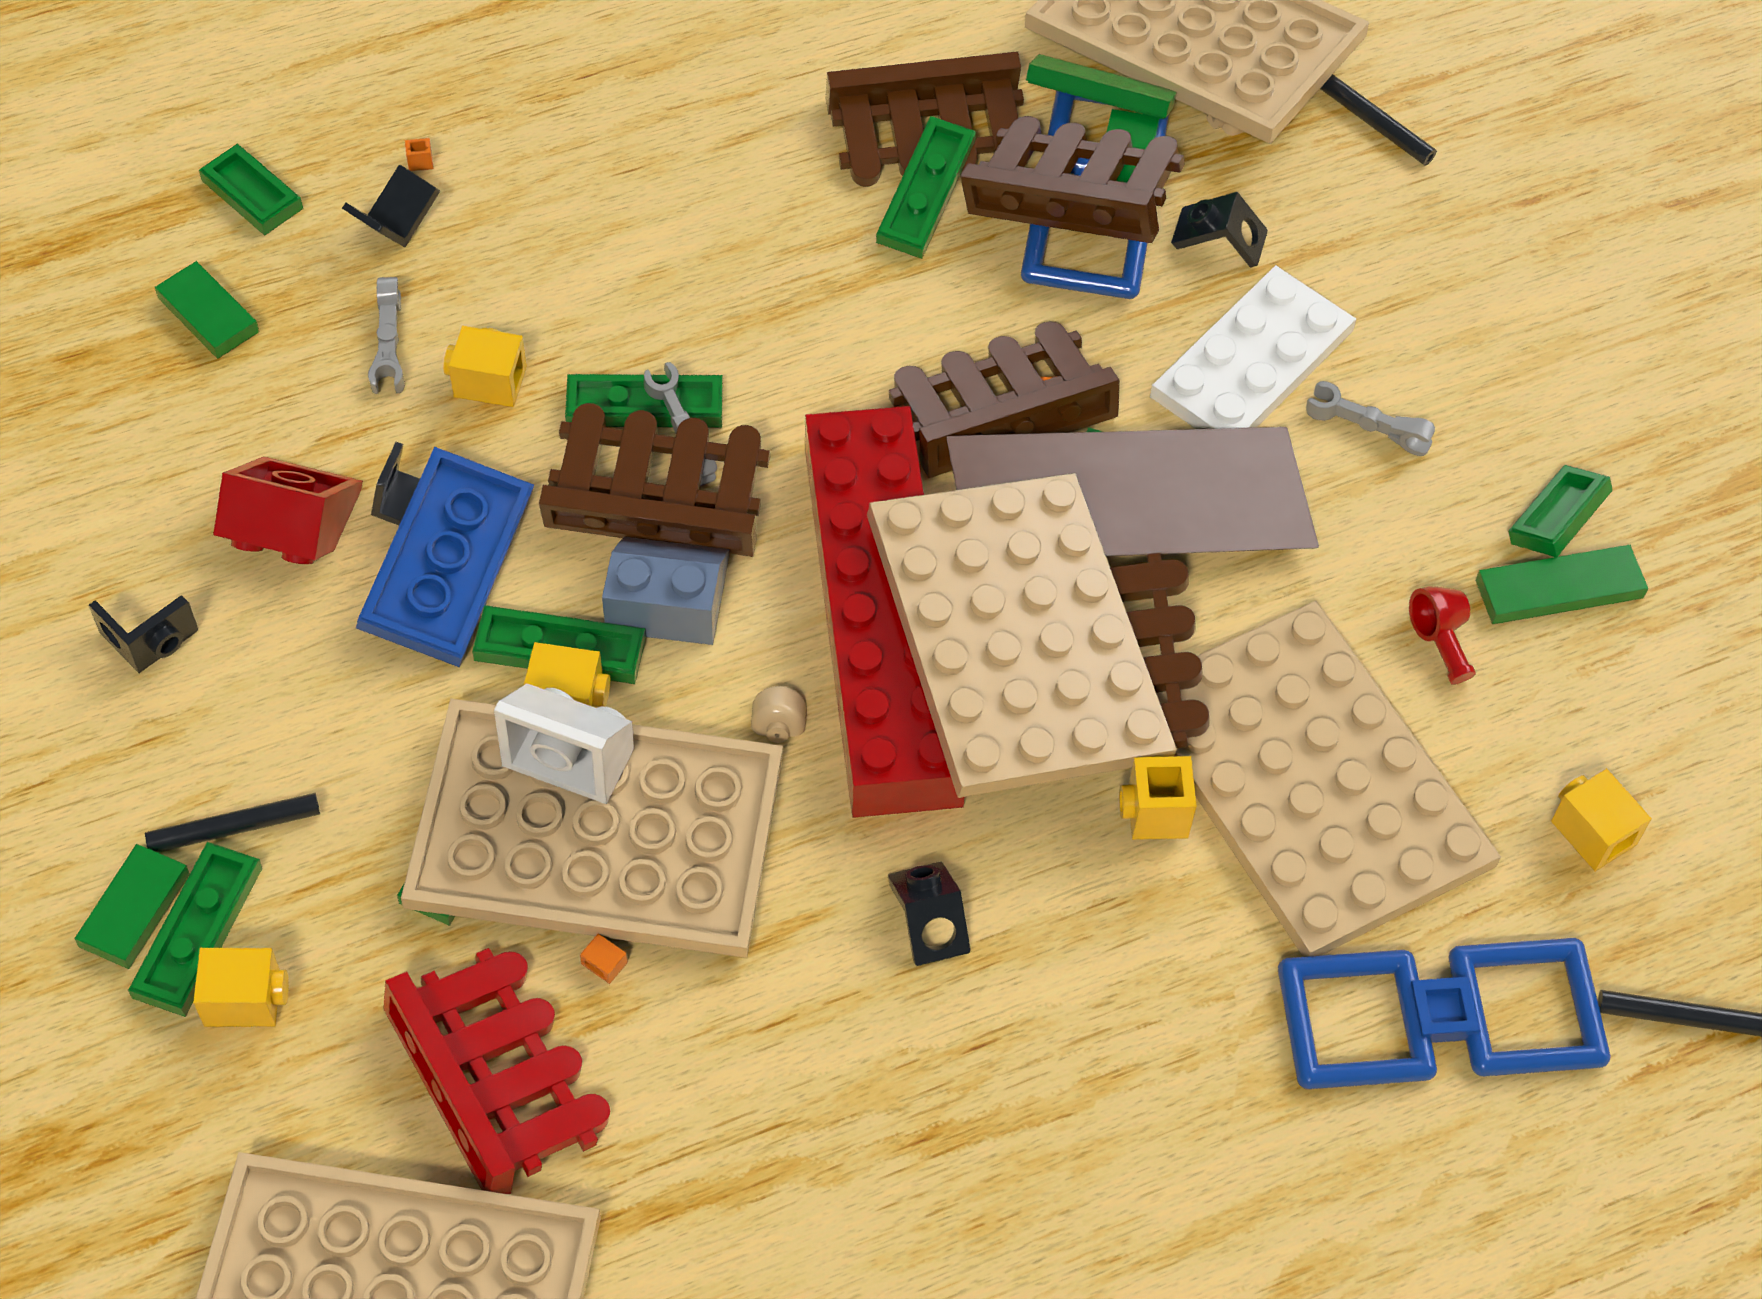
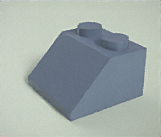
(665, 588)

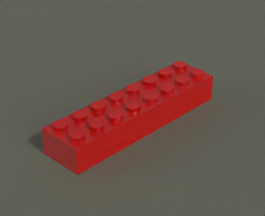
(883, 714)

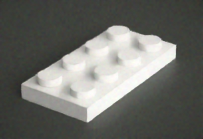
(1253, 355)

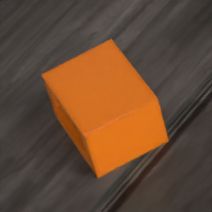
(603, 958)

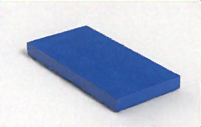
(445, 557)

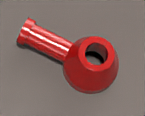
(1435, 617)

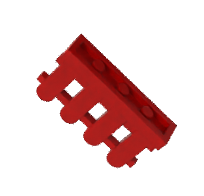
(468, 1106)

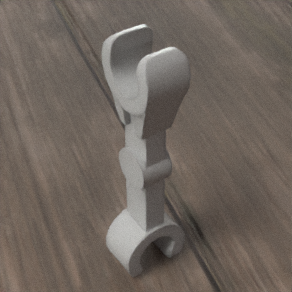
(386, 361)
(667, 393)
(1408, 432)

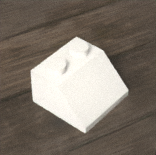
(563, 740)

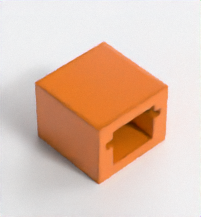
(419, 154)

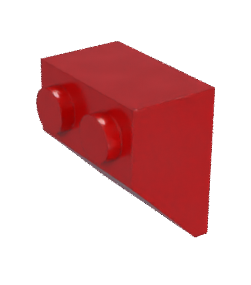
(284, 508)

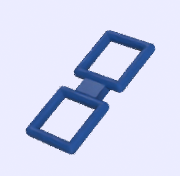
(1032, 267)
(1442, 1013)

